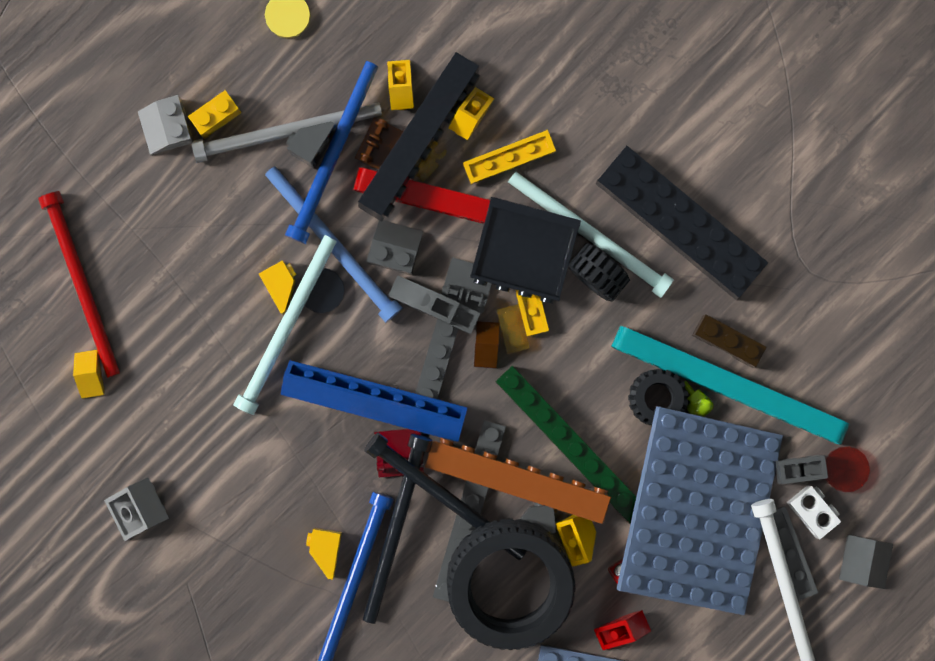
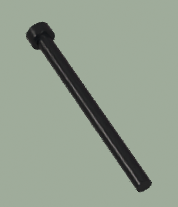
(419, 445)
(378, 447)

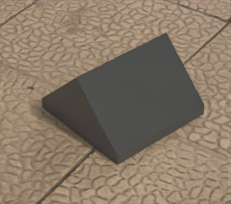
(866, 561)

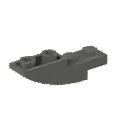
(434, 304)

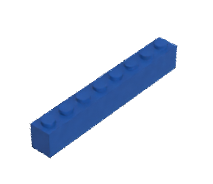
(373, 401)

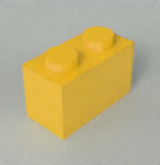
(214, 114)

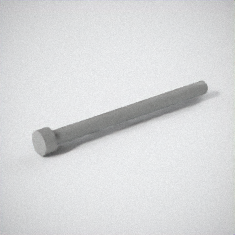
(203, 150)

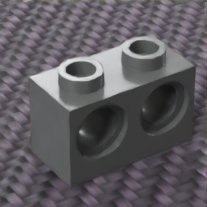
(801, 469)

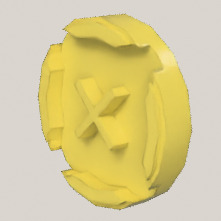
(287, 17)

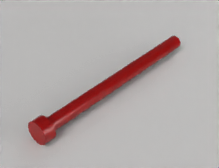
(52, 203)

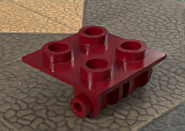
(397, 441)

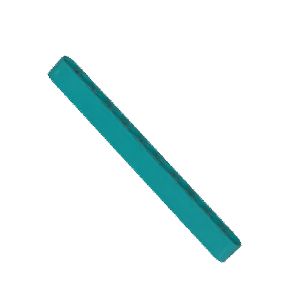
(730, 385)

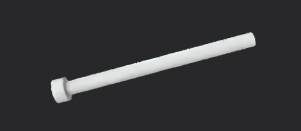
(764, 510)

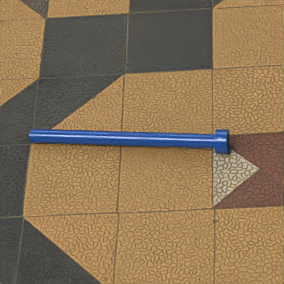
(298, 231)
(380, 504)

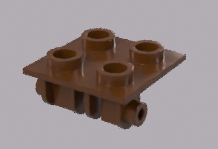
(378, 143)

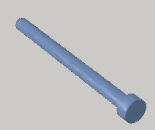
(388, 308)

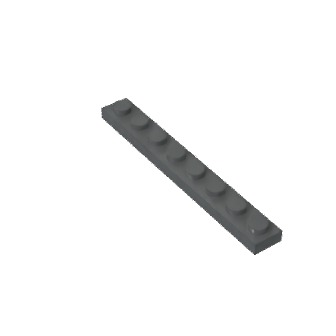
(474, 496)

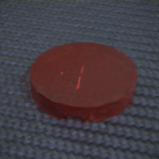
(847, 469)

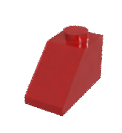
(622, 630)

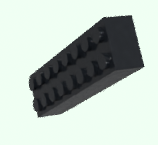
(681, 223)

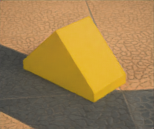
(88, 374)

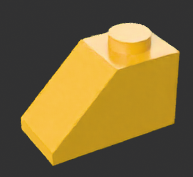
(400, 85)
(471, 113)
(279, 284)
(578, 538)
(324, 549)

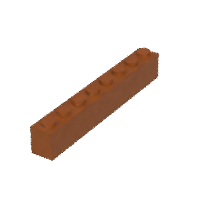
(517, 481)

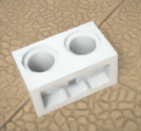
(810, 515)

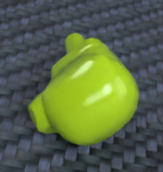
(699, 402)

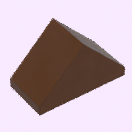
(486, 344)

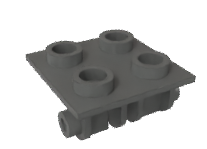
(461, 288)

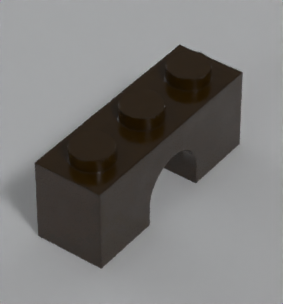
(729, 340)

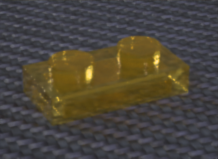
(513, 329)

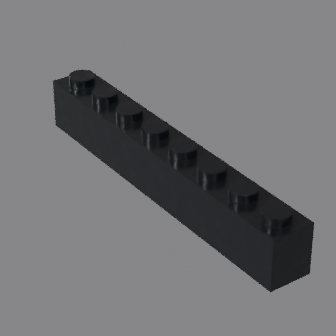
(418, 137)

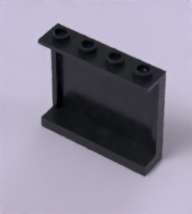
(524, 250)

